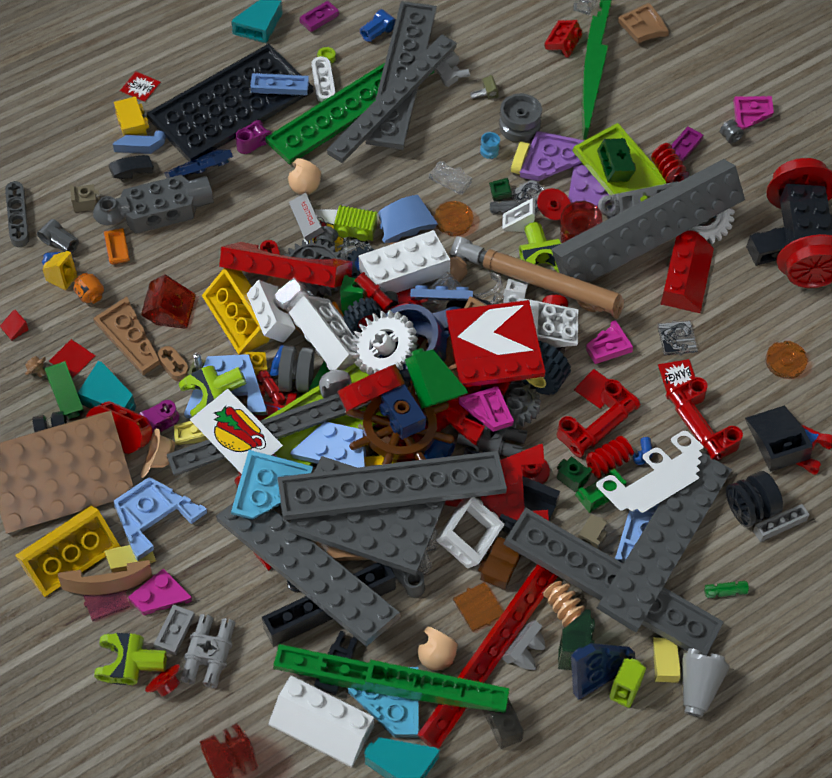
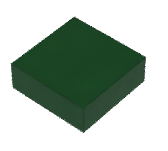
(500, 189)

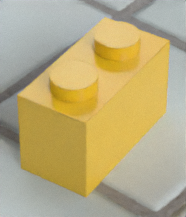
(130, 117)

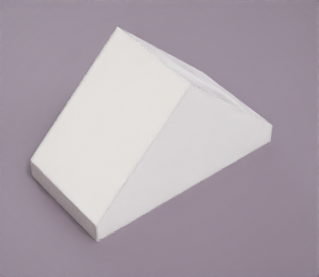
(519, 217)

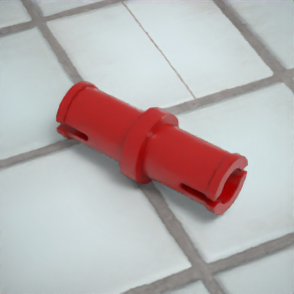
(373, 291)

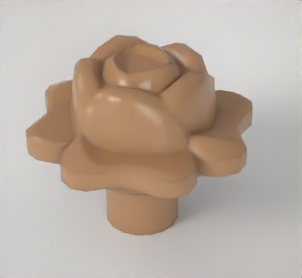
(35, 366)

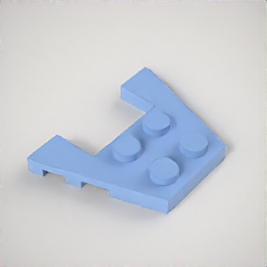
(225, 363)
(146, 506)

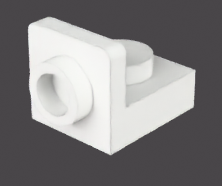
(514, 290)

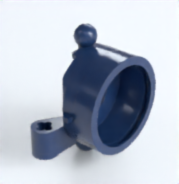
(427, 325)

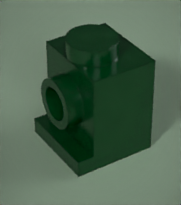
(573, 473)

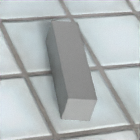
(781, 522)

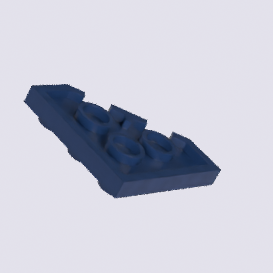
(199, 165)
(596, 666)

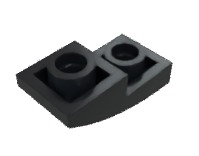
(125, 167)

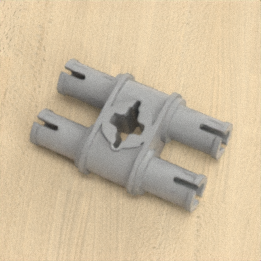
(201, 643)

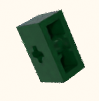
(616, 160)

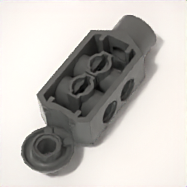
(155, 203)

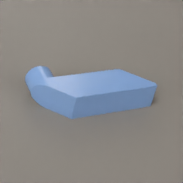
(140, 144)

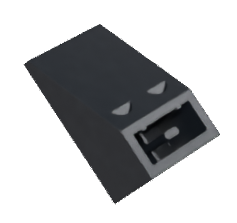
(779, 438)

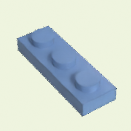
(279, 84)
(441, 293)

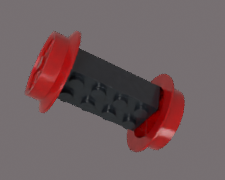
(802, 194)

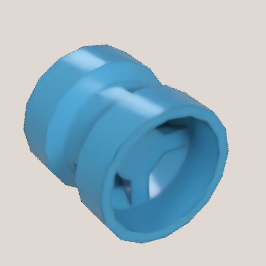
(490, 145)

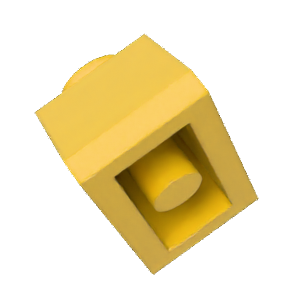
(60, 270)

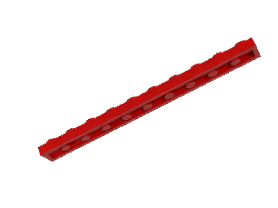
(490, 651)

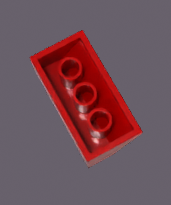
(688, 272)

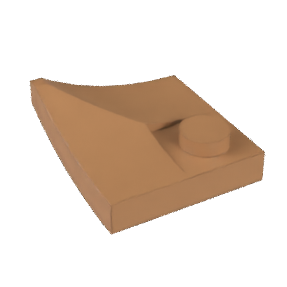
(643, 23)

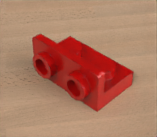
(564, 36)

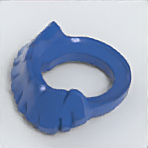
(275, 364)

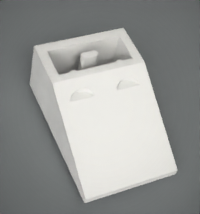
(555, 323)

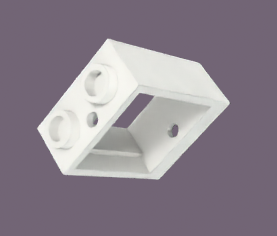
(459, 548)

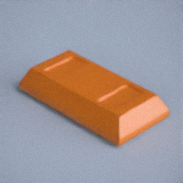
(116, 246)

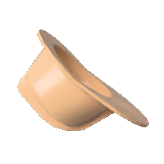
(157, 451)

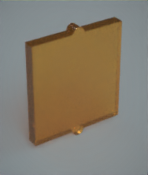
(478, 606)

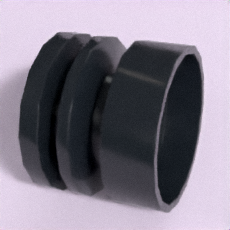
(754, 498)

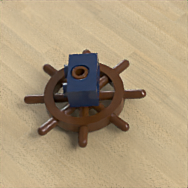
(402, 420)

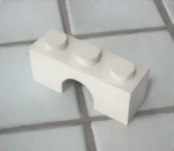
(272, 321)

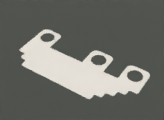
(664, 481)

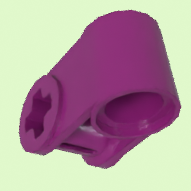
(251, 137)
(159, 417)

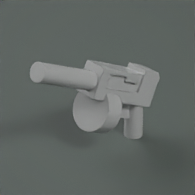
(449, 71)

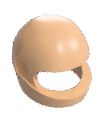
(304, 177)
(438, 651)

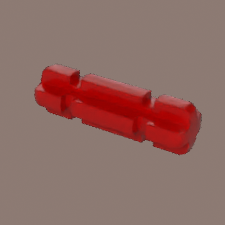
(271, 387)

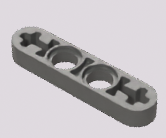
(20, 213)

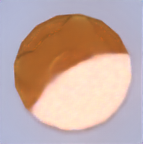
(454, 218)
(786, 359)

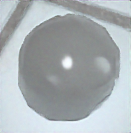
(333, 382)

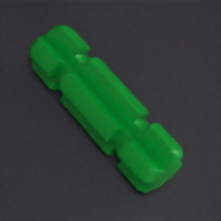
(726, 589)

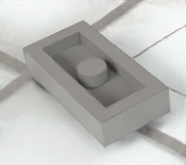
(174, 629)

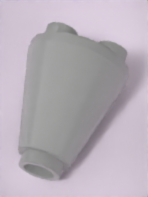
(701, 680)

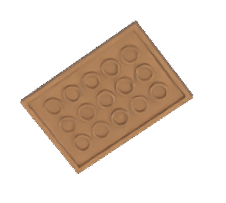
(61, 471)

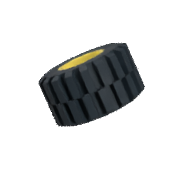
(556, 371)

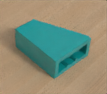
(258, 20)
(103, 387)
(400, 758)

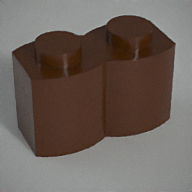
(500, 564)

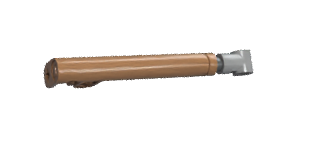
(587, 295)

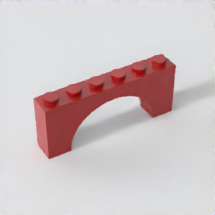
(315, 271)

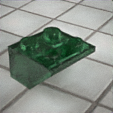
(574, 636)

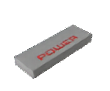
(306, 217)

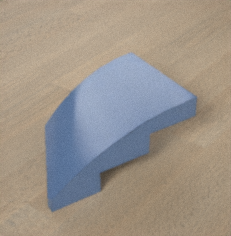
(405, 218)

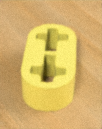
(519, 157)

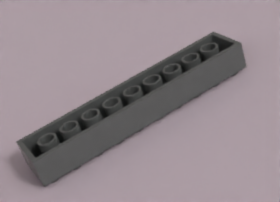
(650, 223)

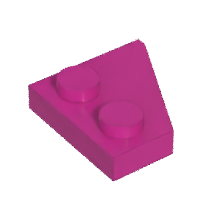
(752, 110)
(609, 344)
(488, 408)
(158, 594)

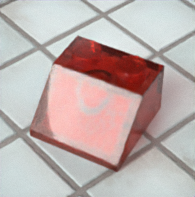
(168, 303)

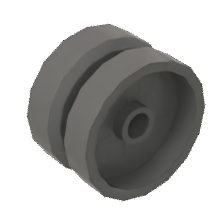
(520, 117)
(293, 369)

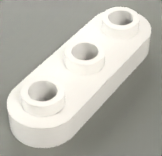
(322, 78)

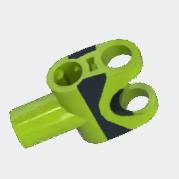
(538, 249)
(211, 384)
(130, 659)

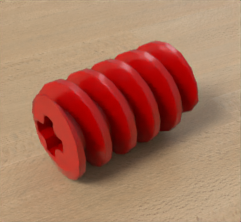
(669, 164)
(609, 455)

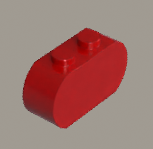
(370, 387)
(132, 427)

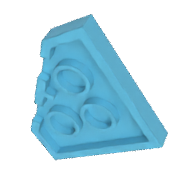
(259, 485)
(394, 713)

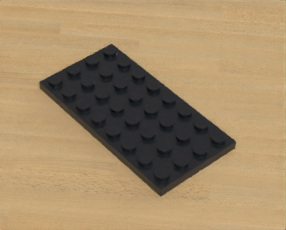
(223, 104)

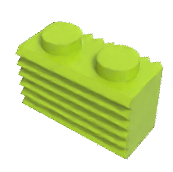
(356, 223)
(627, 682)

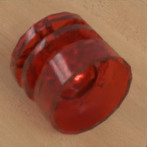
(578, 218)
(229, 754)

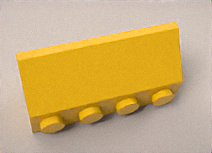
(233, 310)
(67, 548)

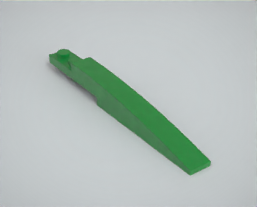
(594, 64)
(391, 679)

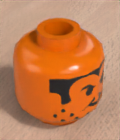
(88, 288)

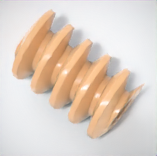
(563, 602)

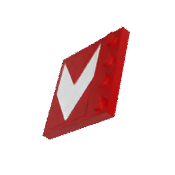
(495, 343)

